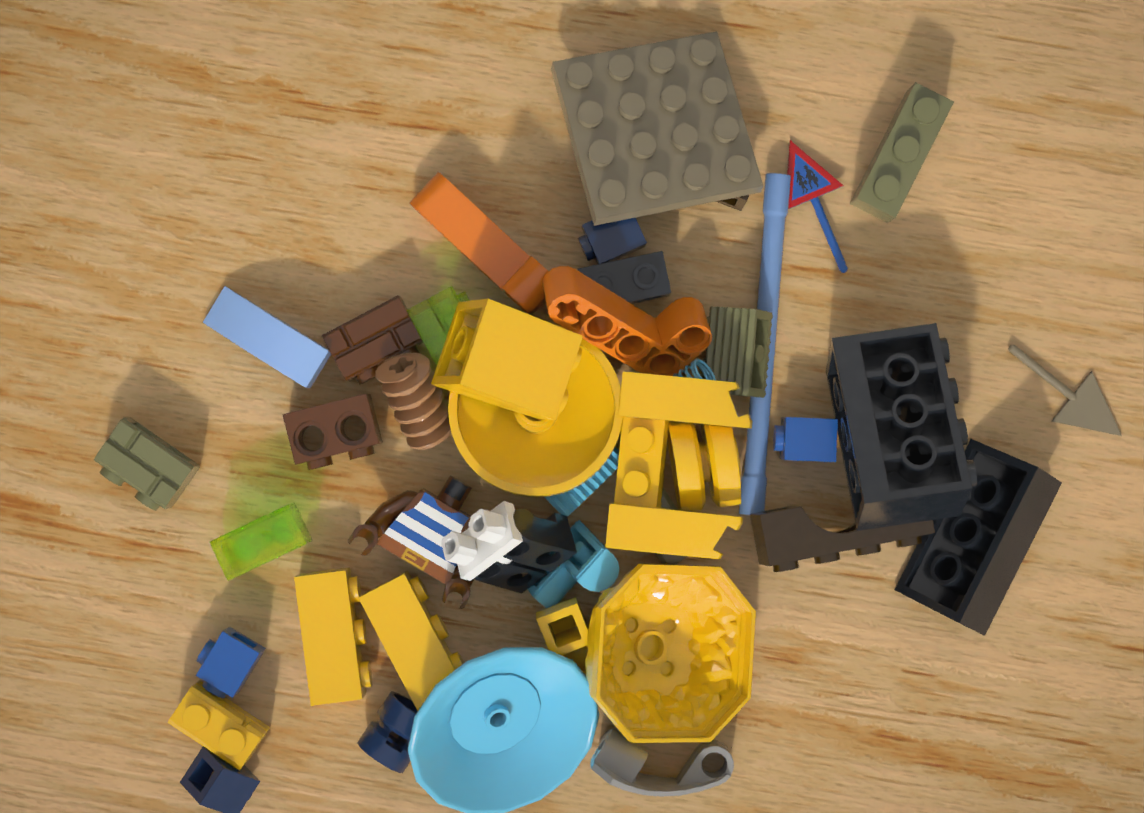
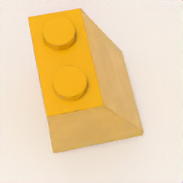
(508, 359)

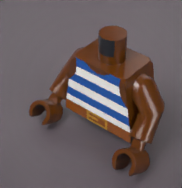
(414, 528)

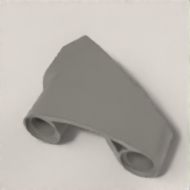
(621, 760)

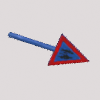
(807, 184)

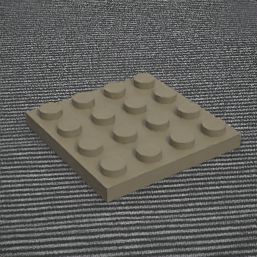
(656, 128)

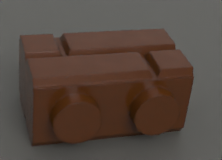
(372, 339)

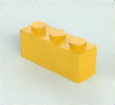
(411, 634)
(332, 636)

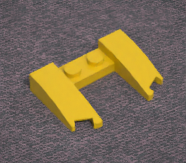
(636, 516)

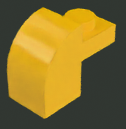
(565, 630)

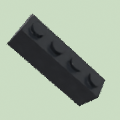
(975, 556)

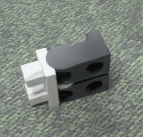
(509, 543)

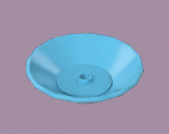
(503, 730)

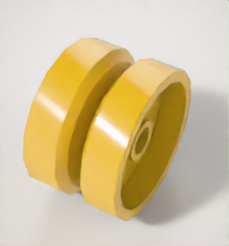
(709, 461)

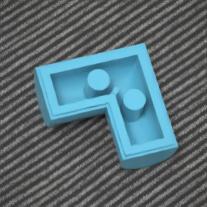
(591, 567)

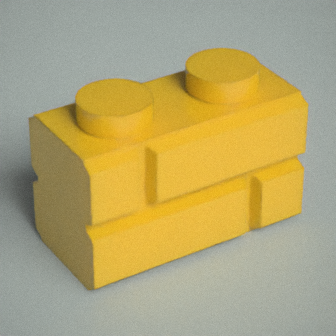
(219, 725)

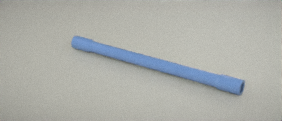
(775, 211)

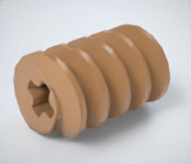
(416, 402)

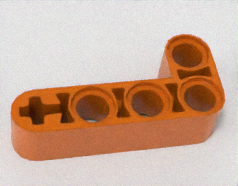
(482, 242)
(622, 329)

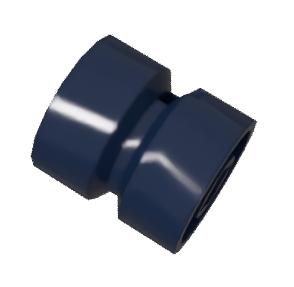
(397, 716)

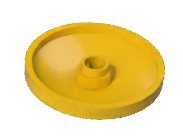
(537, 454)

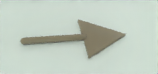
(1085, 406)

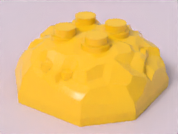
(671, 653)

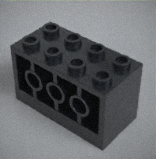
(899, 426)

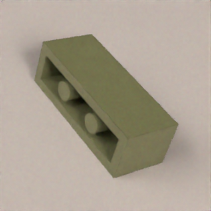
(902, 152)

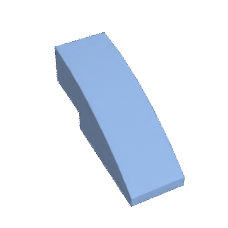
(267, 337)

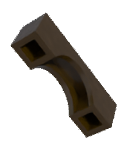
(790, 535)

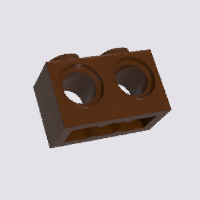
(331, 421)

